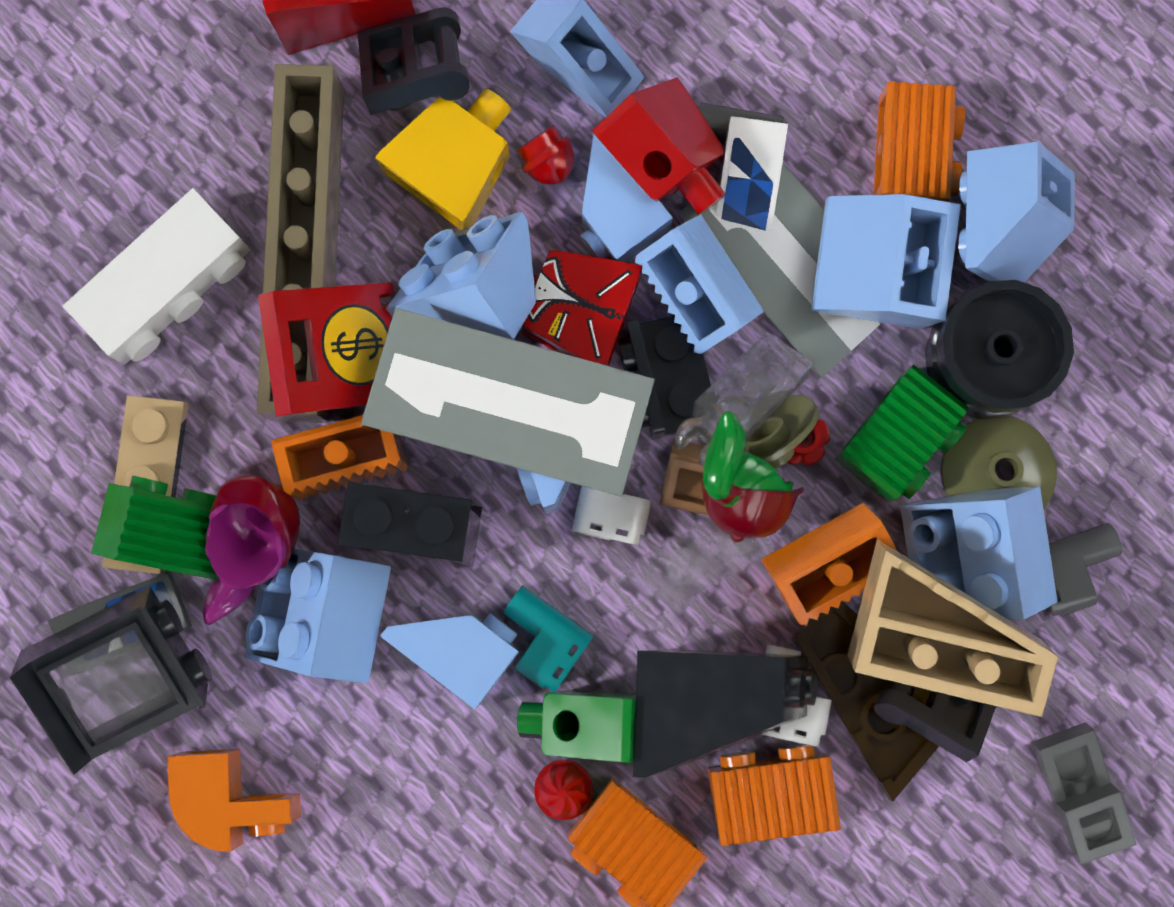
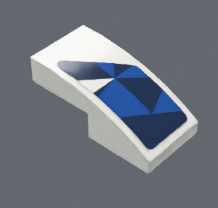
(751, 171)

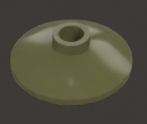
(783, 430)
(972, 460)

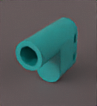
(552, 642)

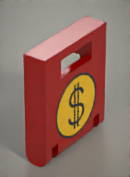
(343, 342)

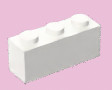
(158, 279)

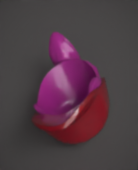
(247, 540)

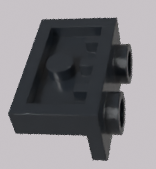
(680, 375)

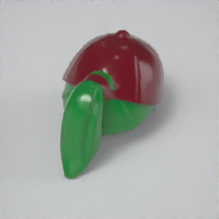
(742, 490)

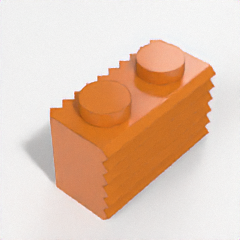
(917, 141)
(336, 455)
(827, 563)
(773, 795)
(634, 847)

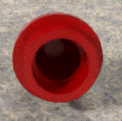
(548, 157)
(563, 789)

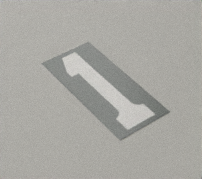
(782, 272)
(508, 401)

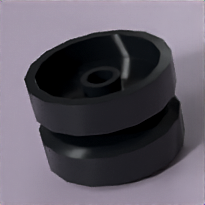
(1032, 341)

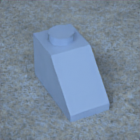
(578, 52)
(617, 211)
(458, 652)

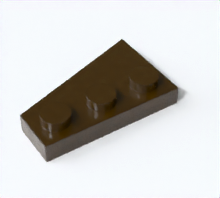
(888, 748)

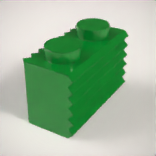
(903, 435)
(155, 529)

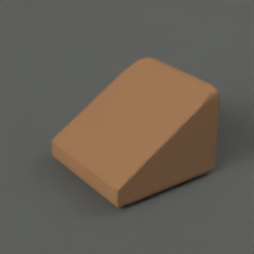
(683, 480)

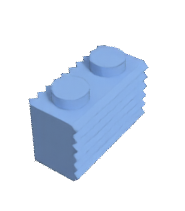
(699, 284)

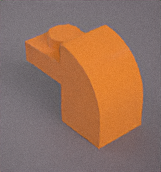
(210, 802)

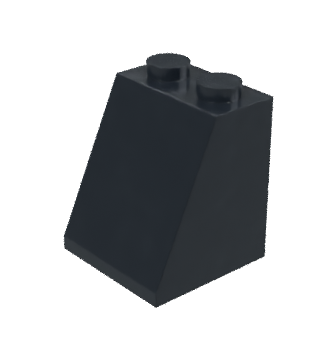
(712, 700)

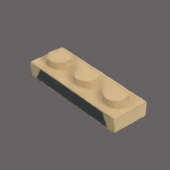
(151, 450)

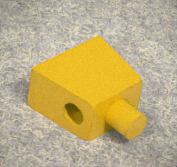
(450, 156)

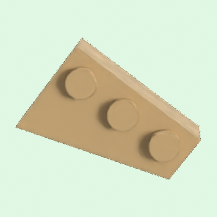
(945, 641)

